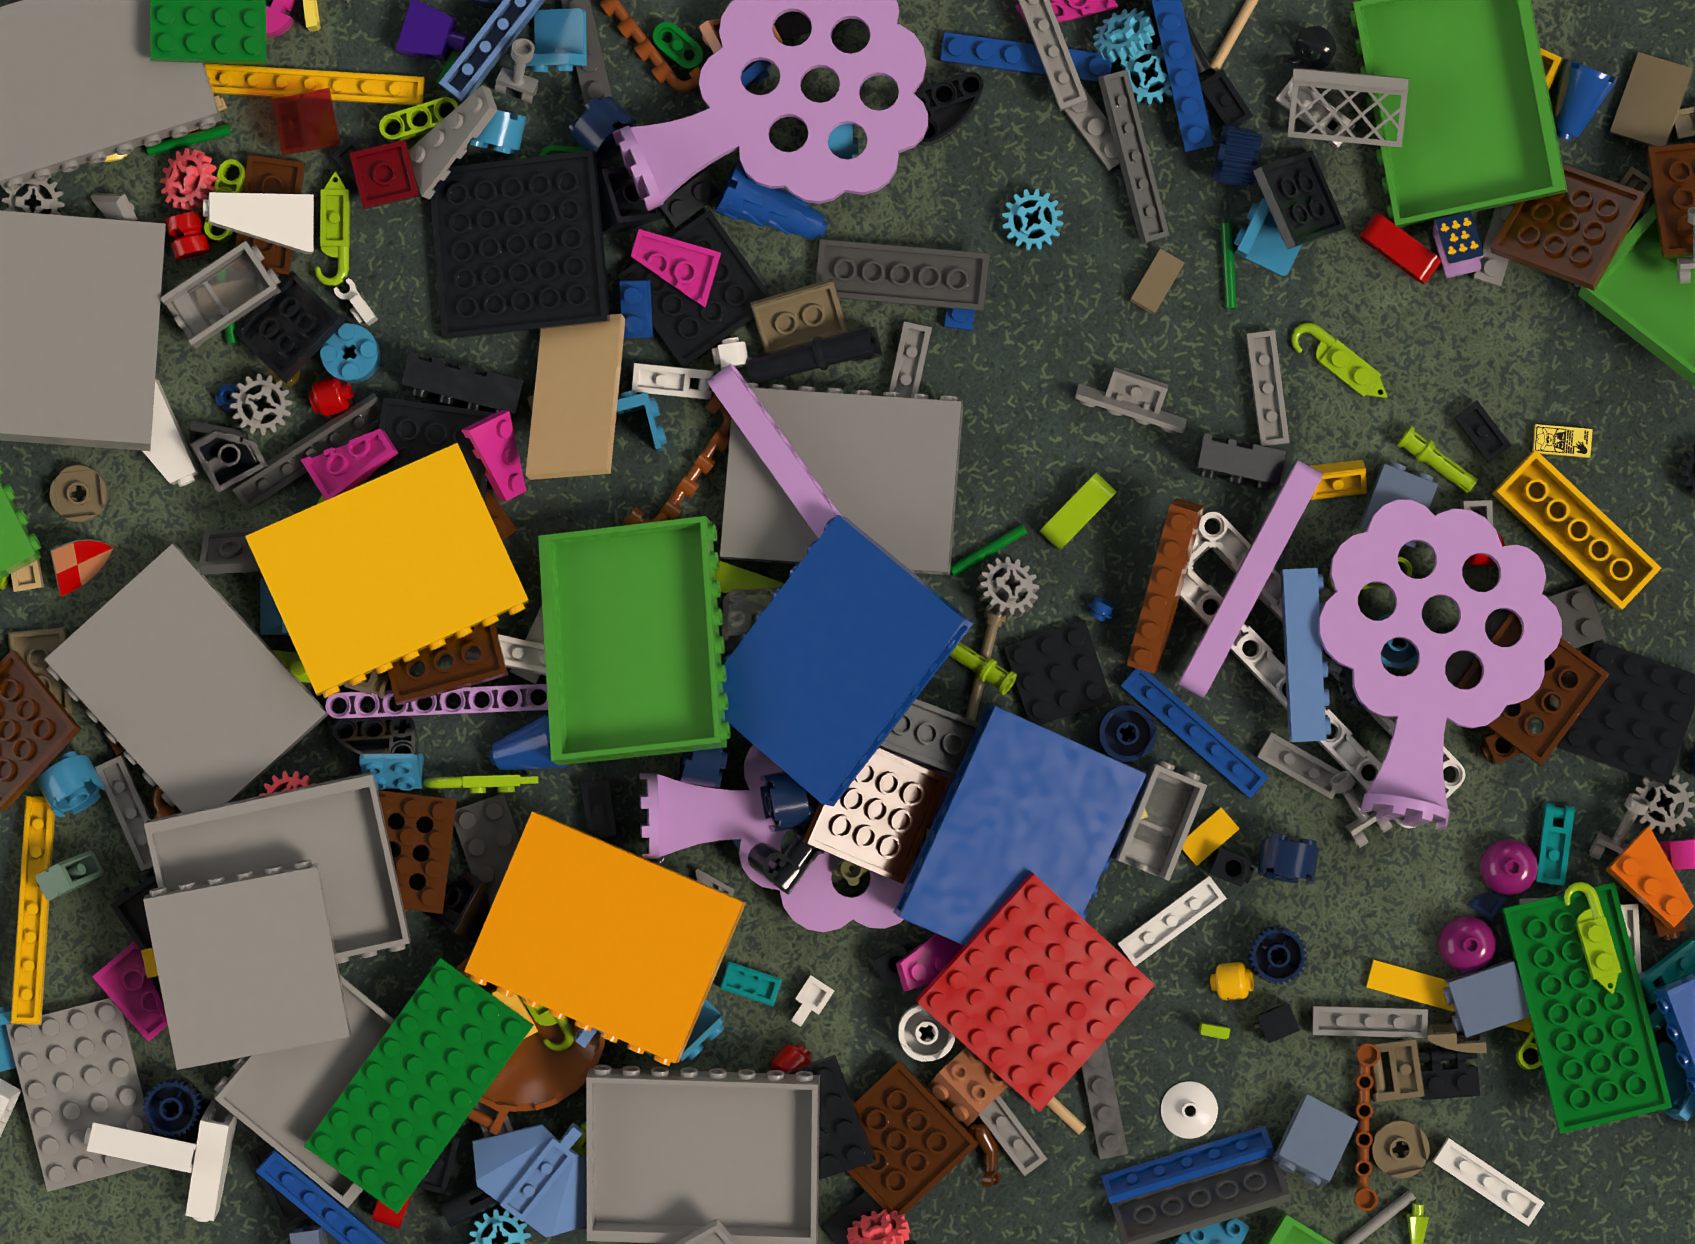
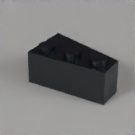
(1239, 462)

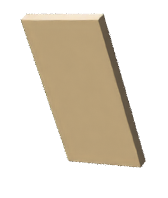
(575, 400)

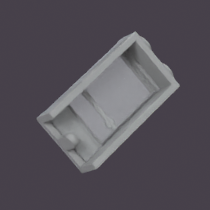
(221, 293)
(1160, 820)

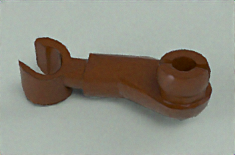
(990, 1149)

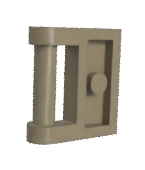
(1404, 1068)

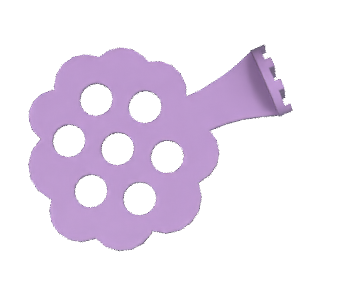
(672, 152)
(1412, 772)
(693, 815)

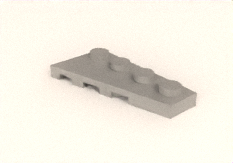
(449, 140)

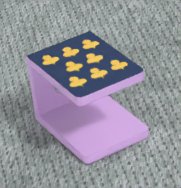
(1458, 244)

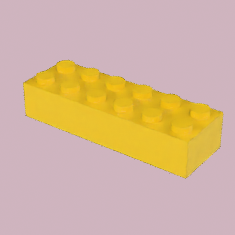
(1576, 530)

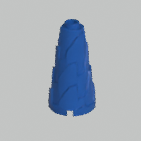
(767, 206)

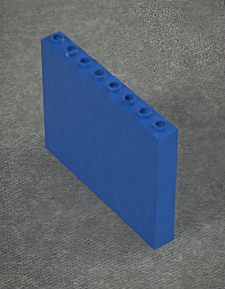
(837, 659)
(1016, 809)

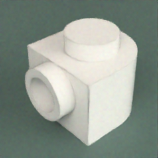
(730, 352)

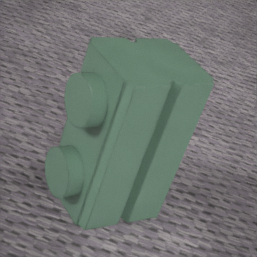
(69, 875)

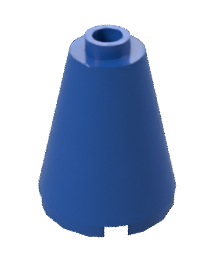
(1579, 97)
(525, 748)

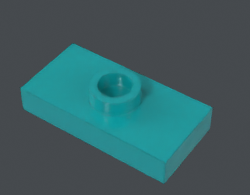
(750, 983)

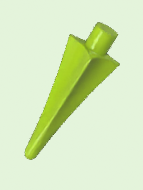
(1417, 1223)

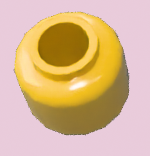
(1232, 981)

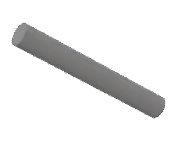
(1381, 1218)

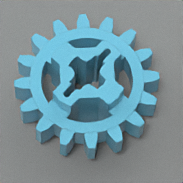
(1124, 35)
(1136, 69)
(1021, 212)
(497, 1221)

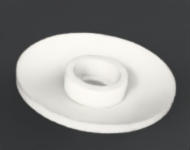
(1174, 1107)

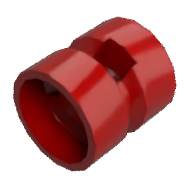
(187, 235)

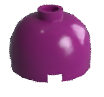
(1508, 867)
(1466, 944)

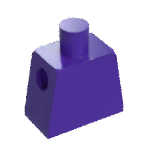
(429, 33)

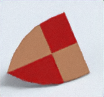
(78, 562)

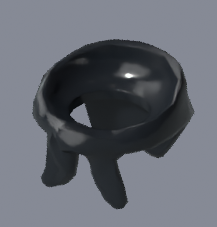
(1319, 42)

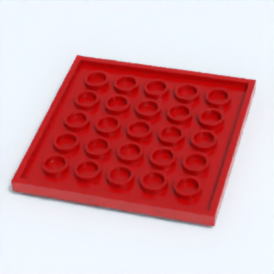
(1035, 992)

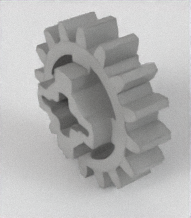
(46, 203)
(265, 393)
(1007, 588)
(1667, 816)

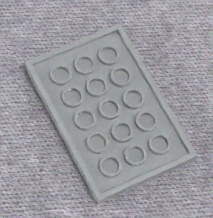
(78, 1074)

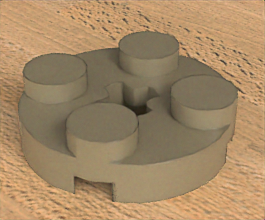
(67, 482)
(1413, 1159)

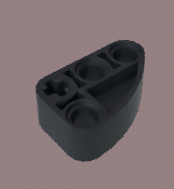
(950, 115)
(396, 736)

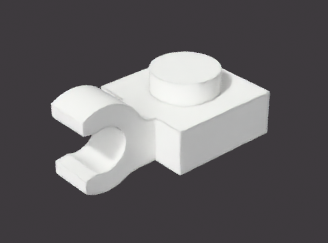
(360, 310)
(813, 997)

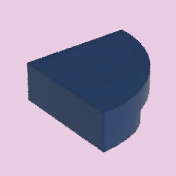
(1488, 904)

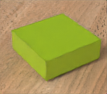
(1214, 1030)

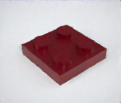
(384, 174)

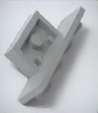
(1134, 397)

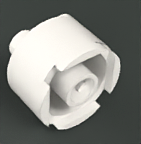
(910, 1035)

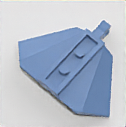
(535, 1177)

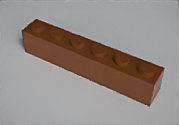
(1165, 585)

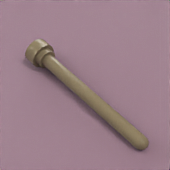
(993, 623)

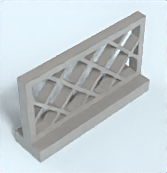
(1351, 82)

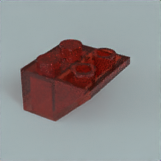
(305, 121)

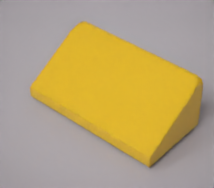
(1341, 479)

